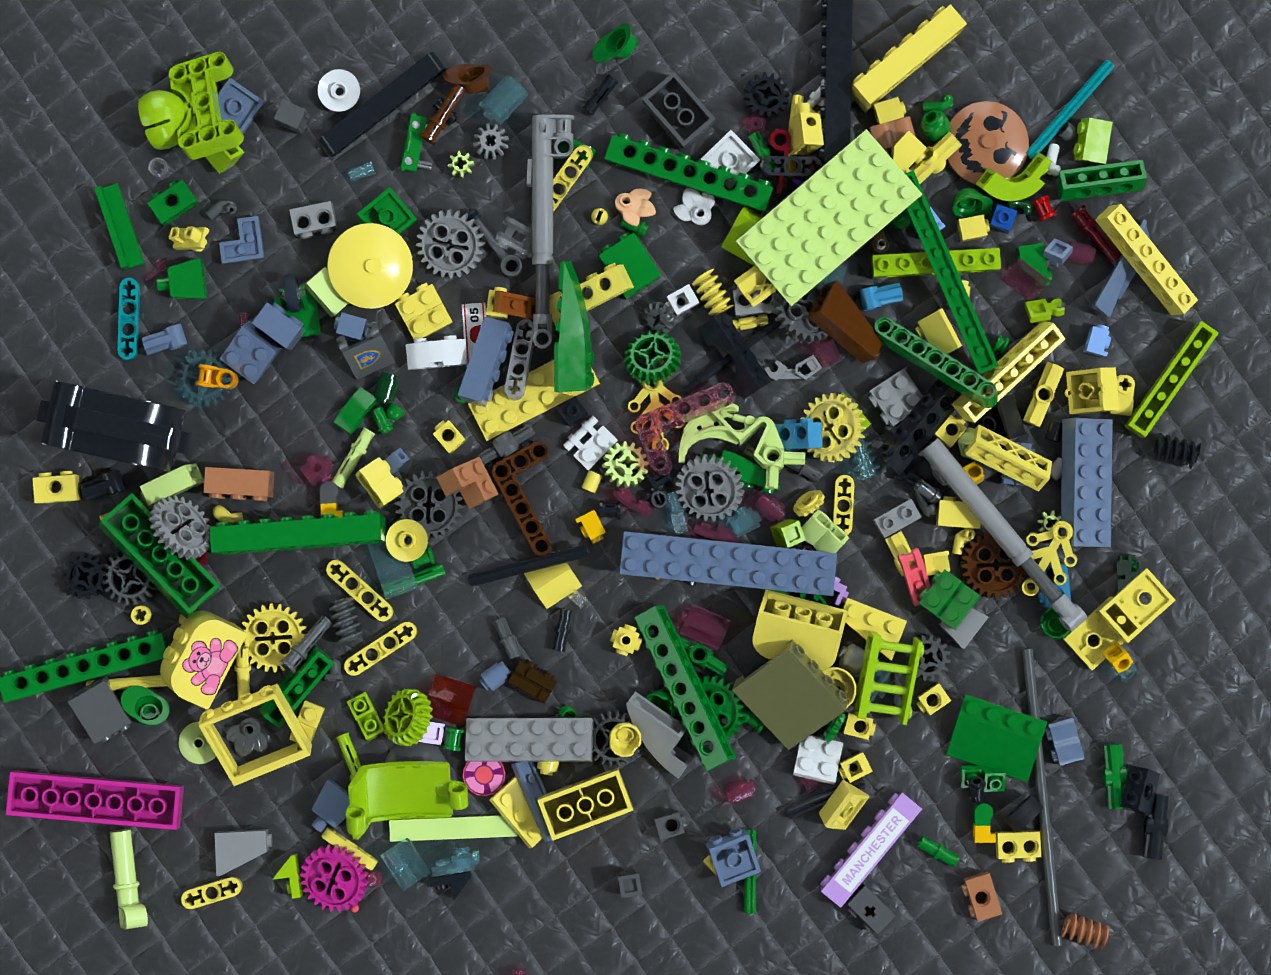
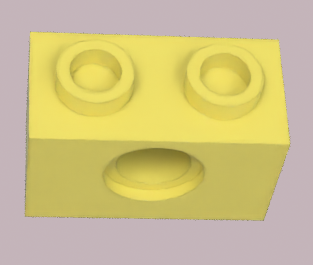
(69, 488)

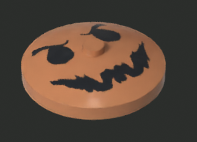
(989, 138)

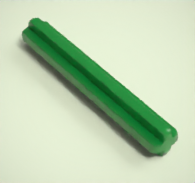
(750, 882)

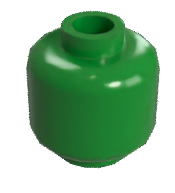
(935, 125)

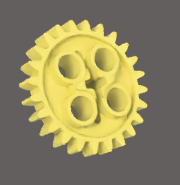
(847, 417)
(272, 618)

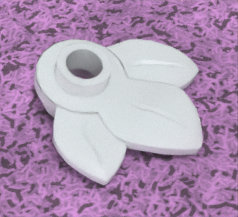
(692, 204)

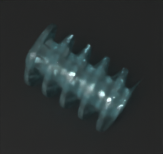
(864, 460)

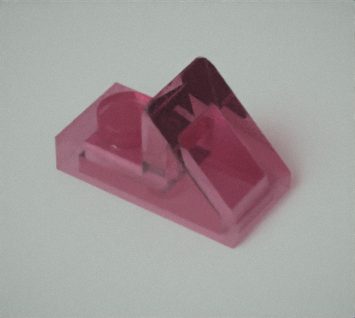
(826, 352)

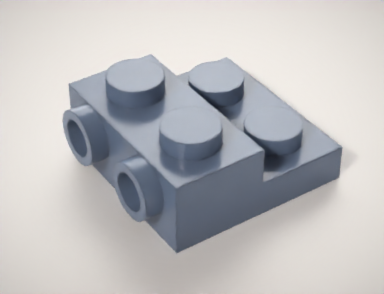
(733, 856)

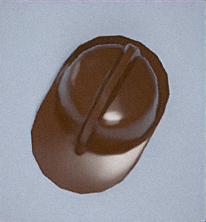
(469, 76)

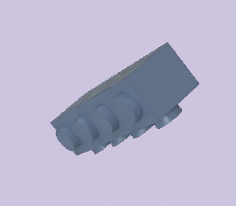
(485, 362)

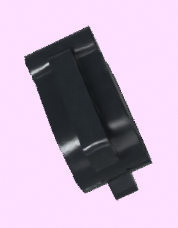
(113, 426)

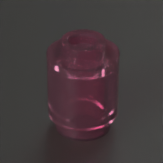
(1082, 253)
(770, 507)
(740, 791)

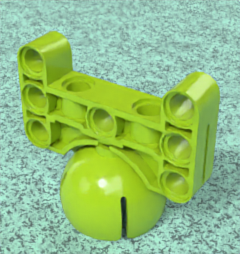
(192, 111)

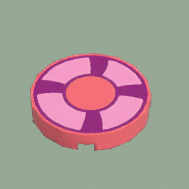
(484, 777)

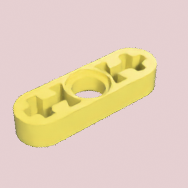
(838, 489)
(335, 838)
(228, 893)

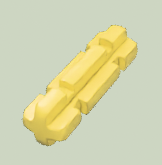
(751, 322)

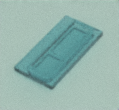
(394, 575)

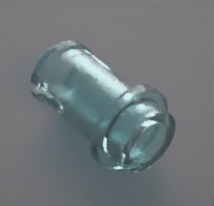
(361, 171)

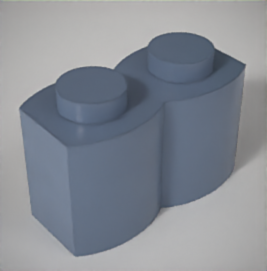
(1065, 741)

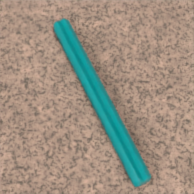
(1070, 109)

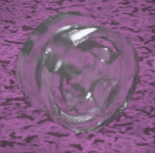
(164, 171)
(578, 598)

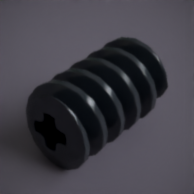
(1176, 450)

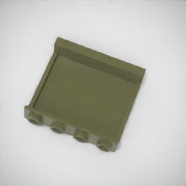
(791, 695)

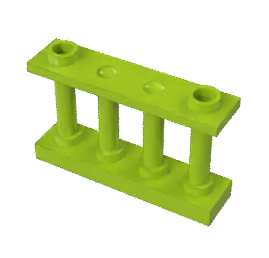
(871, 665)

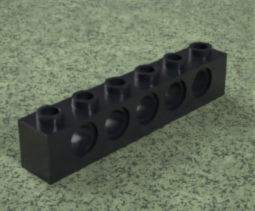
(919, 426)

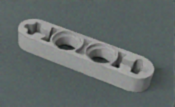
(517, 359)

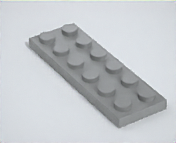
(529, 740)

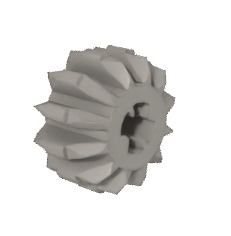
(482, 143)

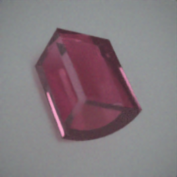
(705, 627)

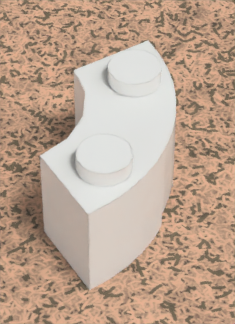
(436, 354)

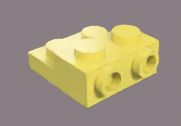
(423, 311)

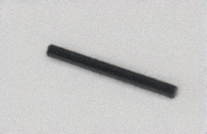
(529, 565)

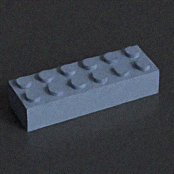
(1087, 480)

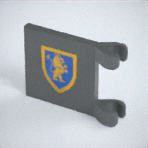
(368, 354)

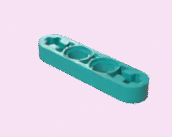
(124, 319)

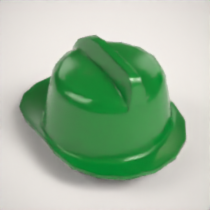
(616, 44)
(145, 705)

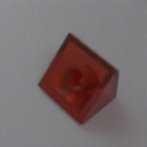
(450, 699)

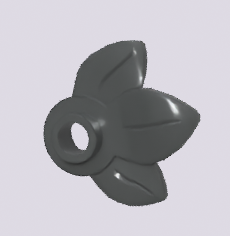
(245, 740)

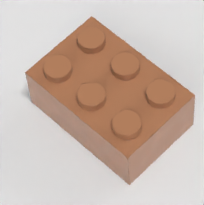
(238, 483)

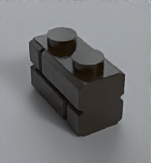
(533, 681)

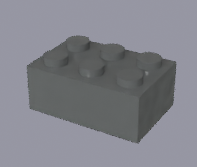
(678, 110)

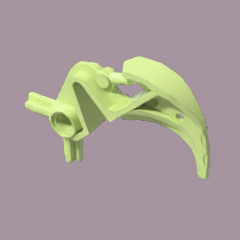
(769, 443)

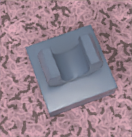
(1057, 252)

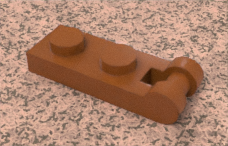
(514, 305)

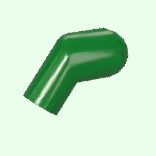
(941, 106)

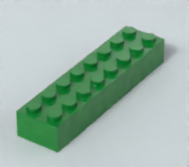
(298, 534)

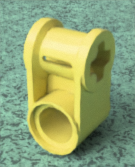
(1125, 396)

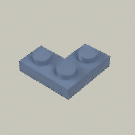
(248, 247)

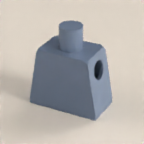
(330, 806)

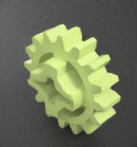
(619, 471)

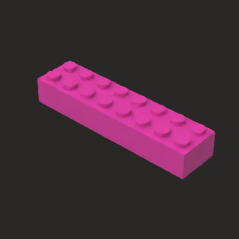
(95, 800)

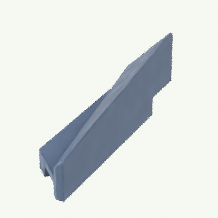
(1116, 282)

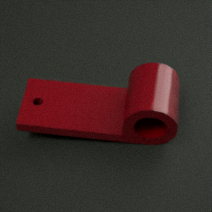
(780, 142)

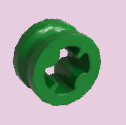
(1000, 344)

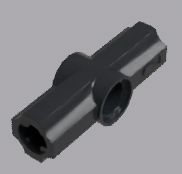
(1156, 828)

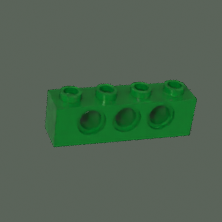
(1101, 180)
(299, 685)

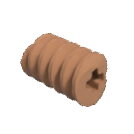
(1085, 930)

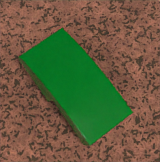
(354, 411)
(993, 777)

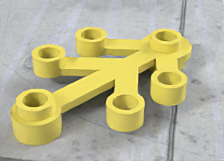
(653, 391)
(1050, 554)

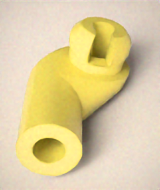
(961, 539)

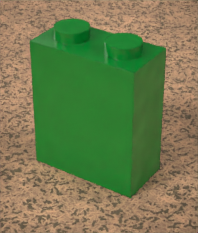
(635, 260)

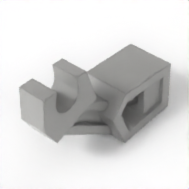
(784, 373)

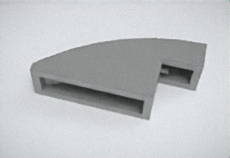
(659, 734)

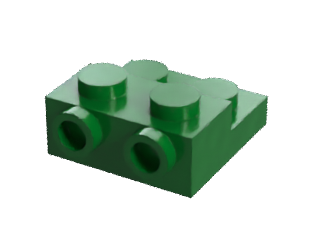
(387, 211)
(949, 599)

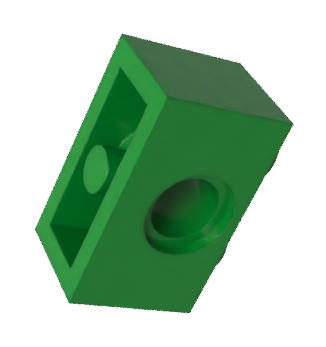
(185, 201)

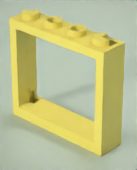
(264, 764)

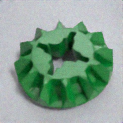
(833, 727)

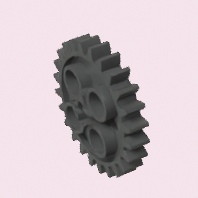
(799, 323)
(409, 504)

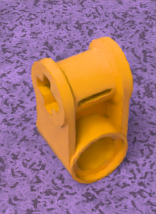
(213, 377)

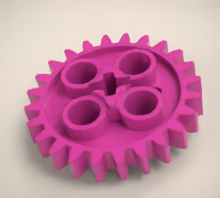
(315, 869)

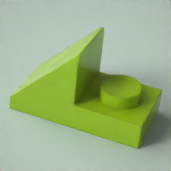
(292, 871)

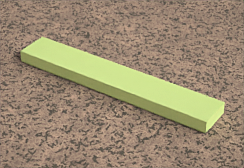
(450, 828)

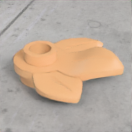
(638, 205)

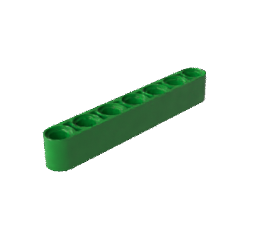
(942, 369)

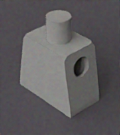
(967, 628)

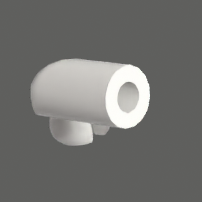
(1052, 154)

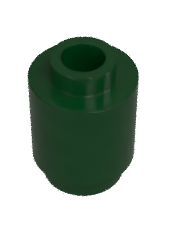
(386, 388)

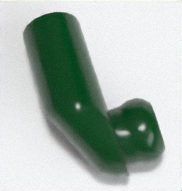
(1025, 205)

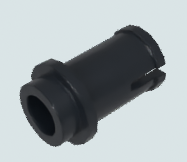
(452, 118)
(977, 787)

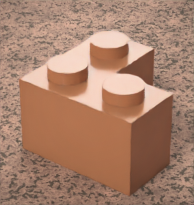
(471, 480)

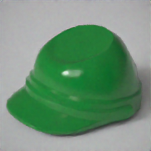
(971, 203)

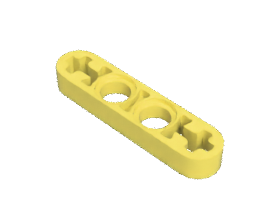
(566, 181)
(358, 592)
(379, 646)

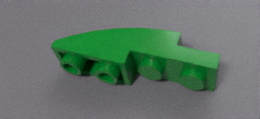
(750, 472)

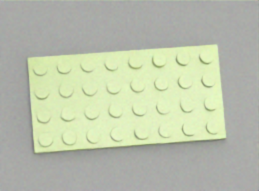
(829, 217)

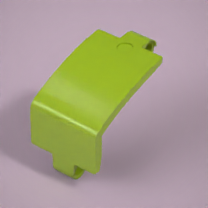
(402, 792)

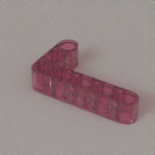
(674, 408)

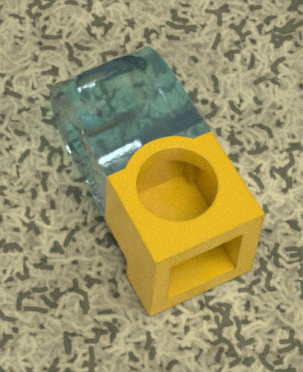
(1120, 661)

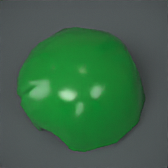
(1051, 625)
(662, 700)

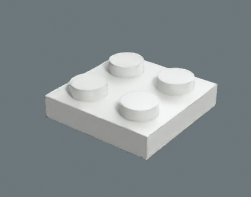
(732, 154)
(818, 759)

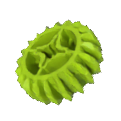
(407, 717)

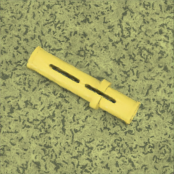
(242, 668)

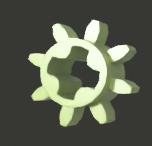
(465, 167)
(1044, 521)

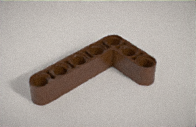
(520, 497)

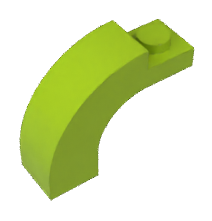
(1016, 187)

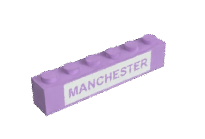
(870, 849)

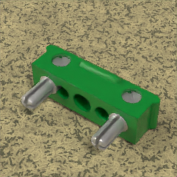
(413, 145)

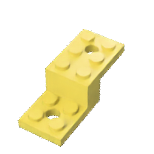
(1119, 618)

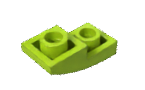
(366, 716)

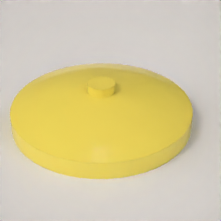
(370, 265)

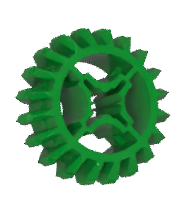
(644, 350)

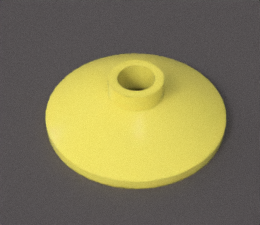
(396, 540)

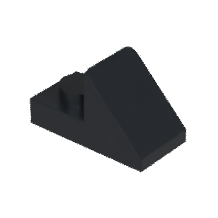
(457, 881)

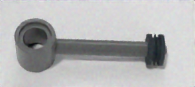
(498, 250)

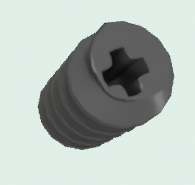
(345, 620)

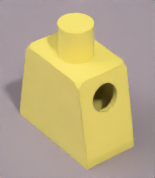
(805, 131)

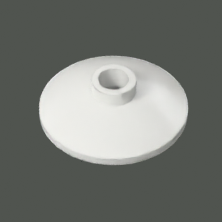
(331, 82)

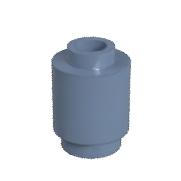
(495, 676)

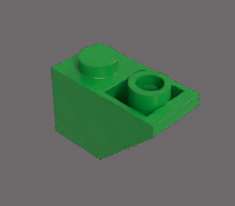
(1034, 257)

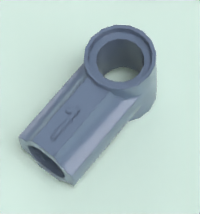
(170, 338)

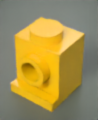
(591, 526)

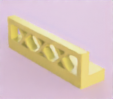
(752, 281)
(1009, 461)

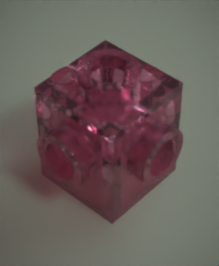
(312, 464)

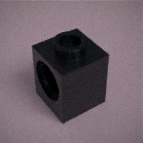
(573, 410)

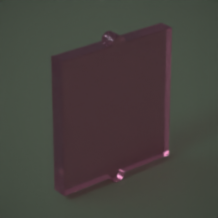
(1025, 279)

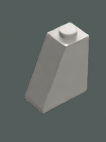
(239, 847)

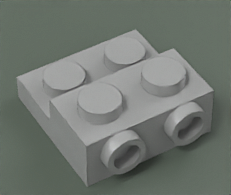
(895, 397)

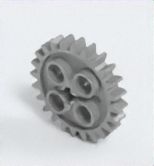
(454, 225)
(691, 488)
(171, 514)

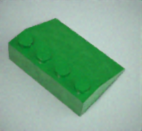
(996, 737)

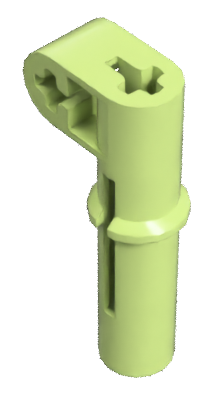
(131, 912)

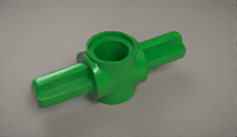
(709, 661)

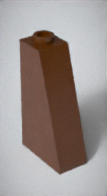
(845, 323)

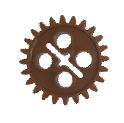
(995, 583)

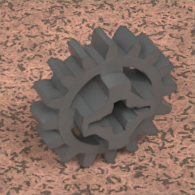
(933, 648)

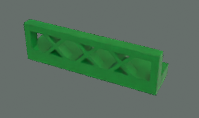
(120, 226)

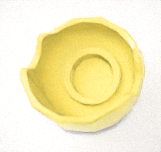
(624, 739)

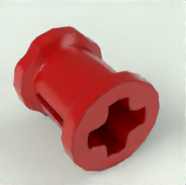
(1049, 211)

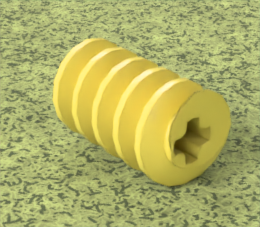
(712, 293)

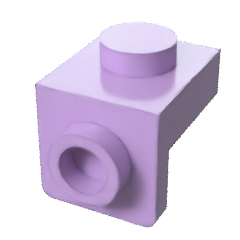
(842, 595)

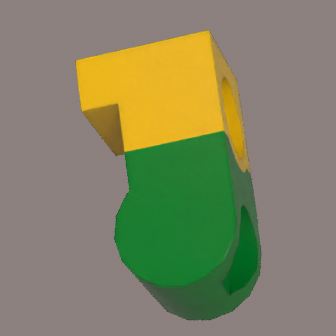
(981, 824)

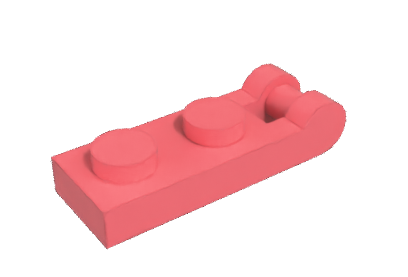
(915, 574)

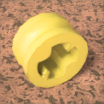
(134, 613)

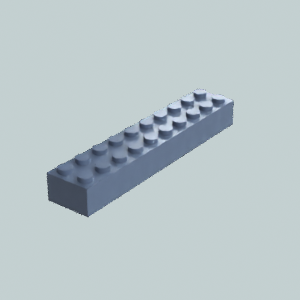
(728, 563)

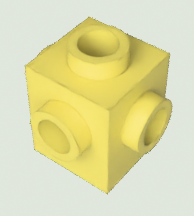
(629, 631)

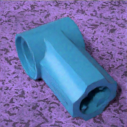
(876, 296)

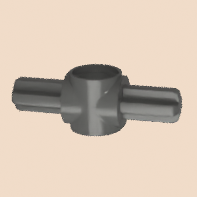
(506, 444)

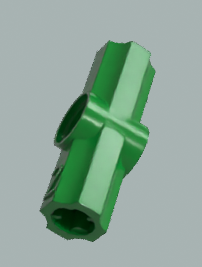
(1114, 774)

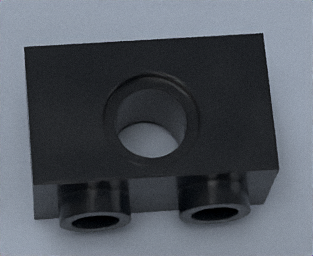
(1140, 790)

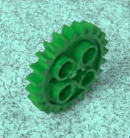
(730, 707)

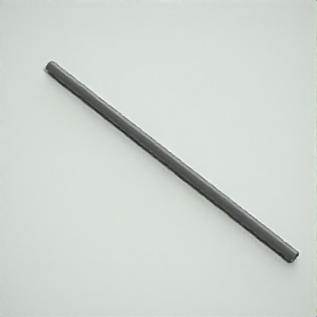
(1044, 818)

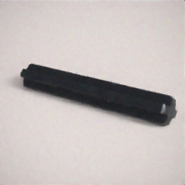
(817, 801)

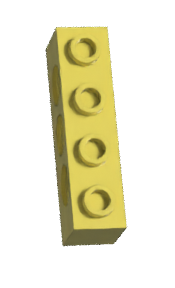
(619, 284)

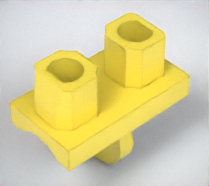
(189, 238)

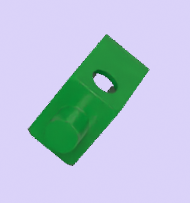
(185, 281)

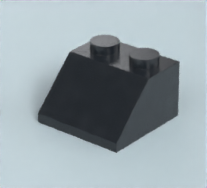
(1003, 419)

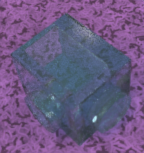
(744, 521)

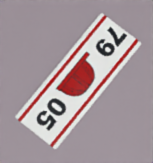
(473, 317)

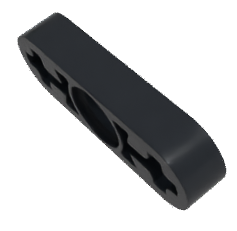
(776, 160)

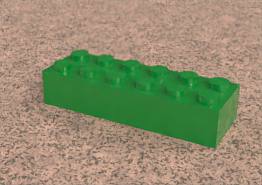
(178, 579)

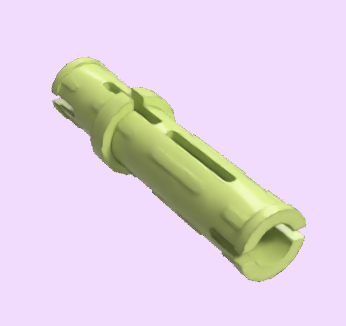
(354, 455)

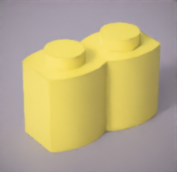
(379, 482)

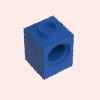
(1002, 218)

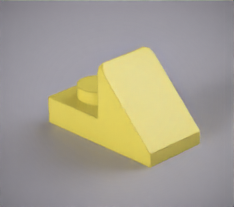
(309, 719)

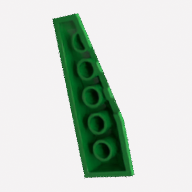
(573, 351)

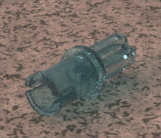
(676, 513)

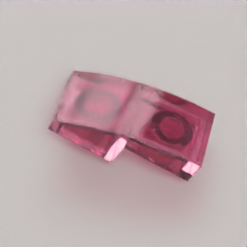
(627, 498)

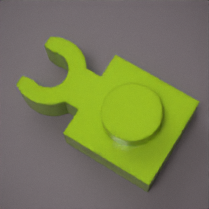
(1041, 310)

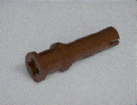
(434, 121)

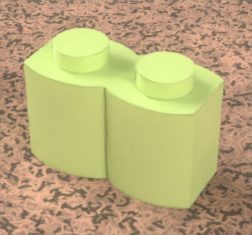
(823, 533)

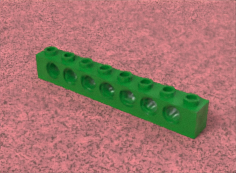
(620, 143)
(12, 691)
(695, 693)

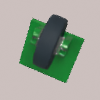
(299, 304)

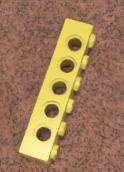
(1146, 259)
(1014, 367)

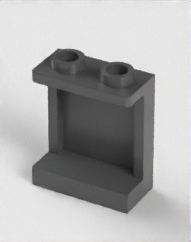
(99, 710)

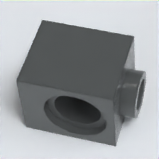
(663, 831)
(630, 884)

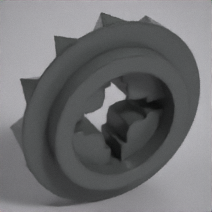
(667, 317)

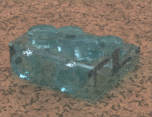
(462, 861)

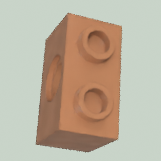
(990, 906)

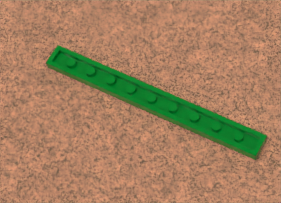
(950, 281)

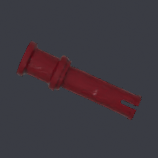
(1089, 226)

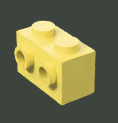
(955, 514)

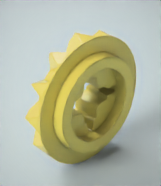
(808, 503)

